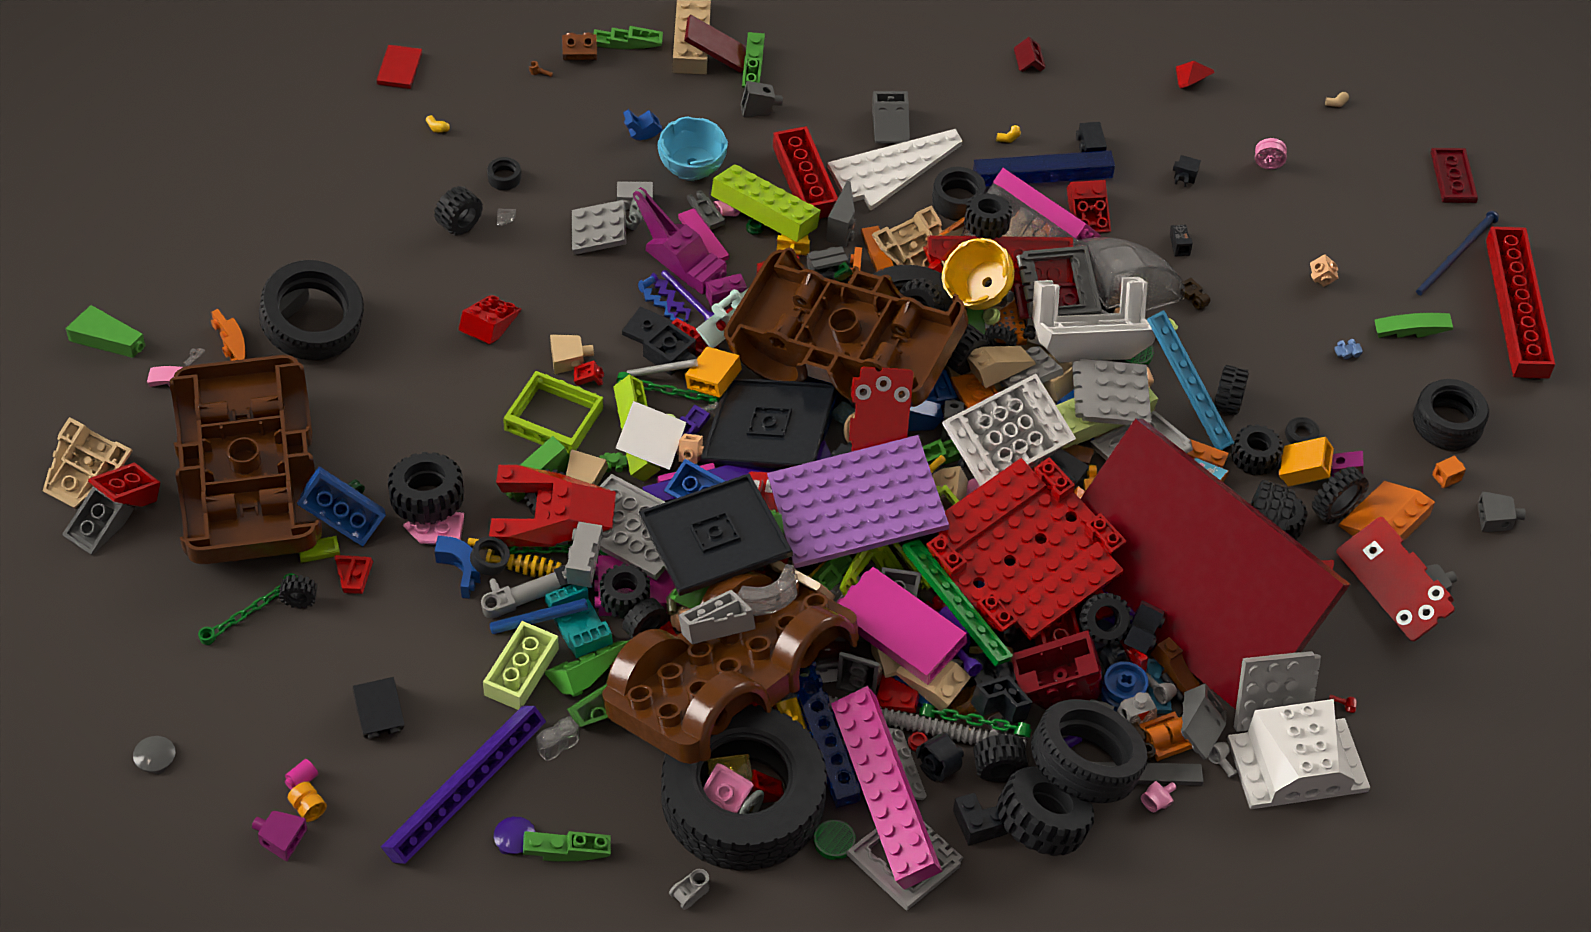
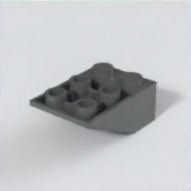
(890, 116)
(1202, 719)

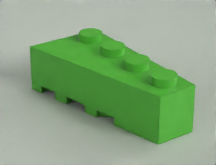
(589, 708)

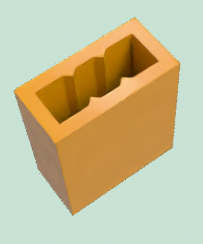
(714, 372)
(1306, 461)

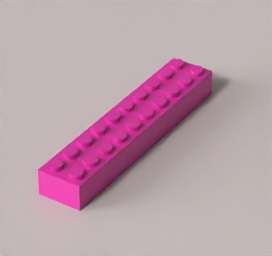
(886, 788)

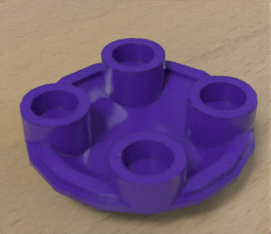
(509, 834)

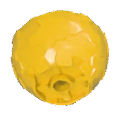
(972, 266)

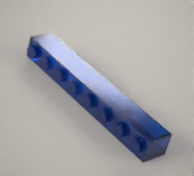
(1049, 167)

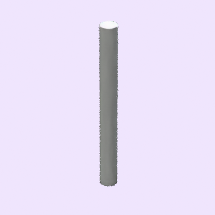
(663, 368)

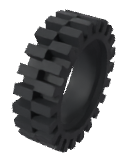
(1340, 494)

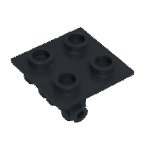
(1069, 465)

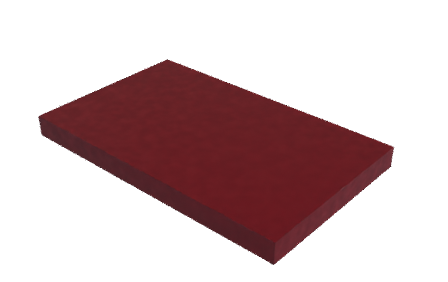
(1208, 560)

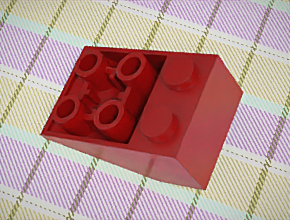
(1090, 203)
(488, 318)

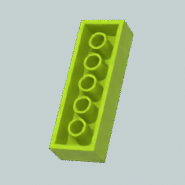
(765, 202)

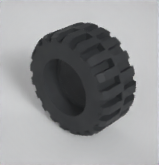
(430, 504)

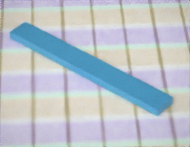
(1190, 380)

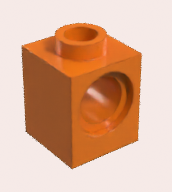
(1449, 471)

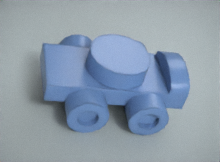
(1349, 350)

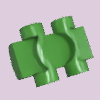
(615, 460)

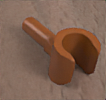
(535, 69)

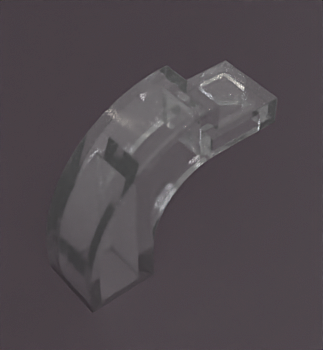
(771, 597)

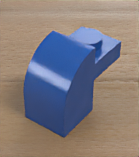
(642, 127)

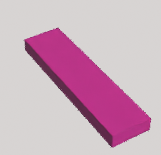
(695, 222)

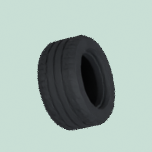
(1456, 395)

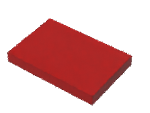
(399, 66)

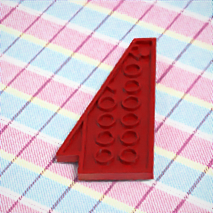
(1056, 270)

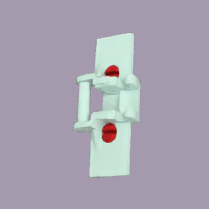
(713, 329)

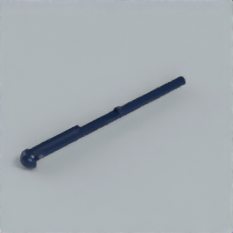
(1491, 217)

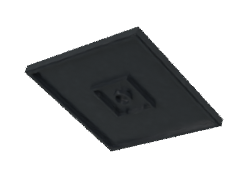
(769, 423)
(715, 534)

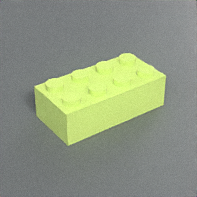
(521, 665)

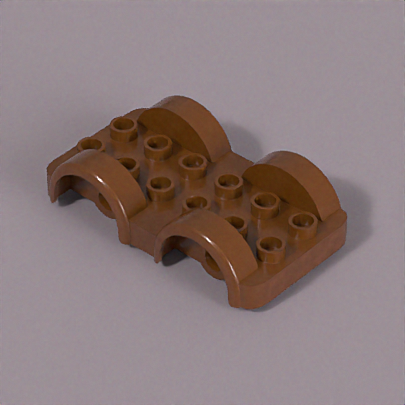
(825, 329)
(243, 459)
(687, 691)

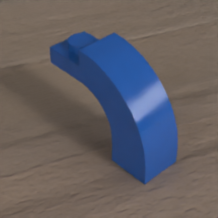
(457, 553)

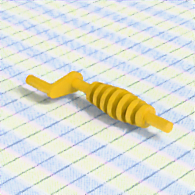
(520, 563)

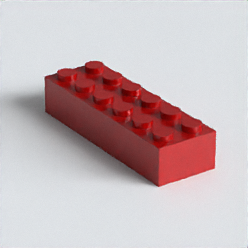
(804, 169)

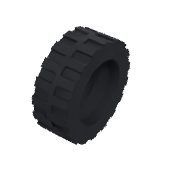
(644, 616)

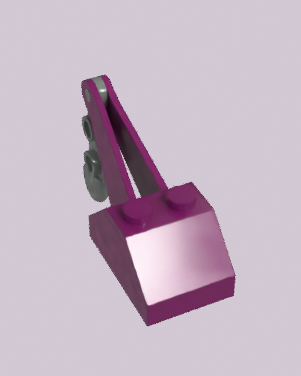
(672, 244)

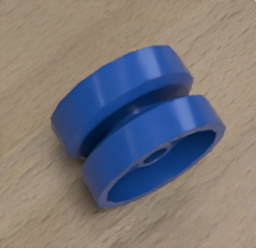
(1123, 682)

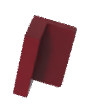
(1029, 54)

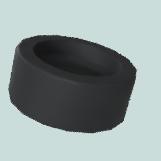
(504, 163)
(494, 544)

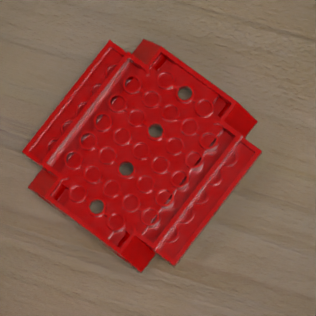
(1002, 523)

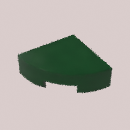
(843, 272)

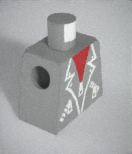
(1138, 708)

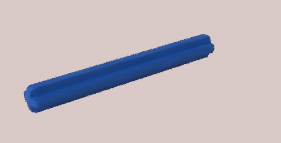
(539, 616)

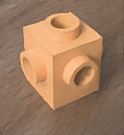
(1324, 270)
(690, 448)

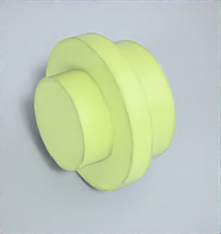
(991, 316)

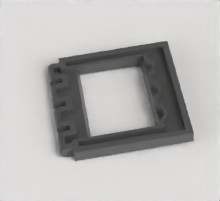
(1082, 273)

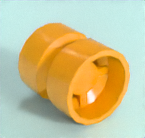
(307, 801)

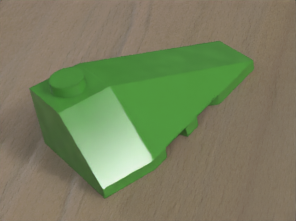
(581, 674)

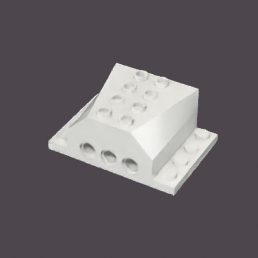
(1009, 427)
(1297, 756)

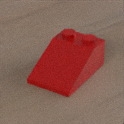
(128, 485)

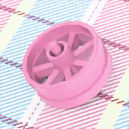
(1270, 157)

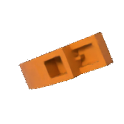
(231, 335)

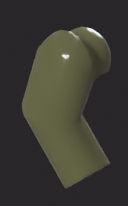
(671, 605)

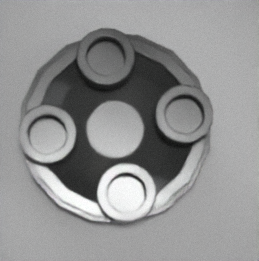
(154, 754)

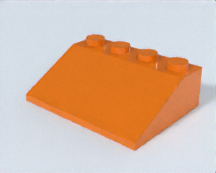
(1399, 505)

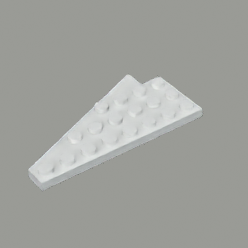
(887, 170)

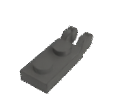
(706, 210)

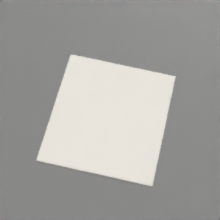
(651, 435)

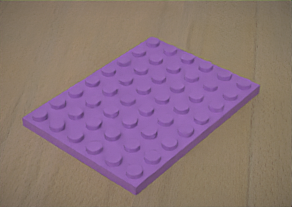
(857, 501)

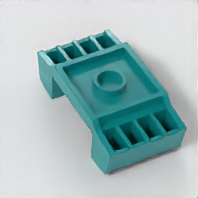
(580, 630)

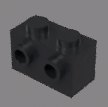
(1091, 137)

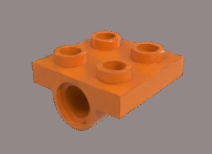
(1166, 735)

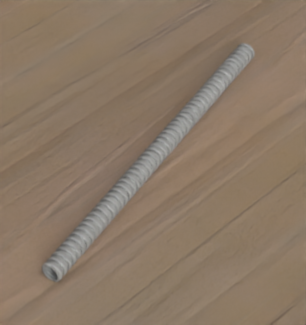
(925, 725)

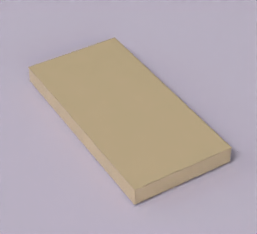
(804, 580)

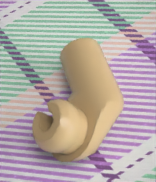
(1339, 101)

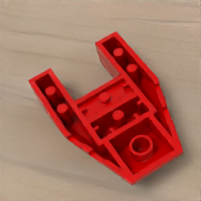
(559, 507)

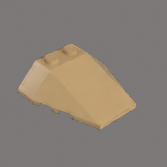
(906, 241)
(80, 457)

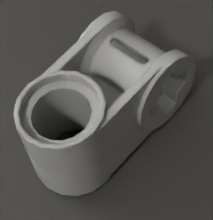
(688, 891)

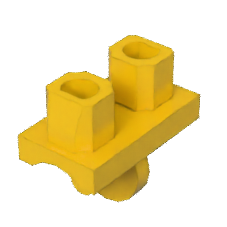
(801, 247)
(792, 709)

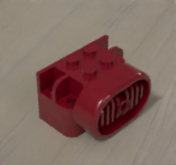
(1059, 670)

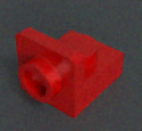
(588, 372)

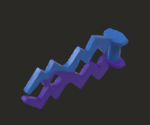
(662, 284)

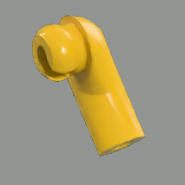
(437, 126)
(1010, 136)

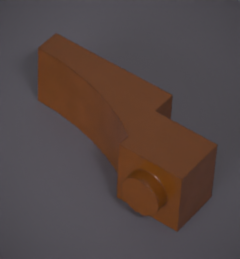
(1170, 657)

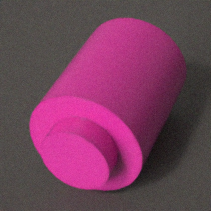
(303, 772)

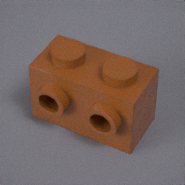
(579, 46)

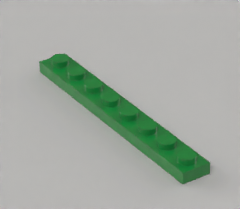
(957, 602)

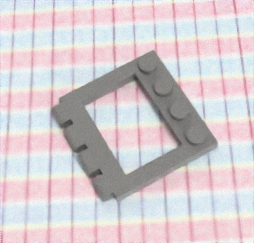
(883, 876)

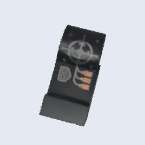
(1180, 237)

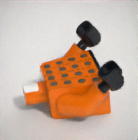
(1009, 317)

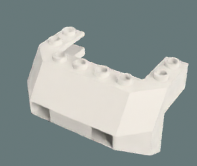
(1093, 335)

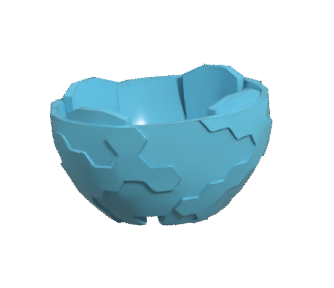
(692, 142)

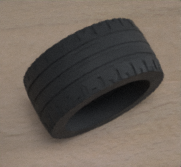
(955, 178)

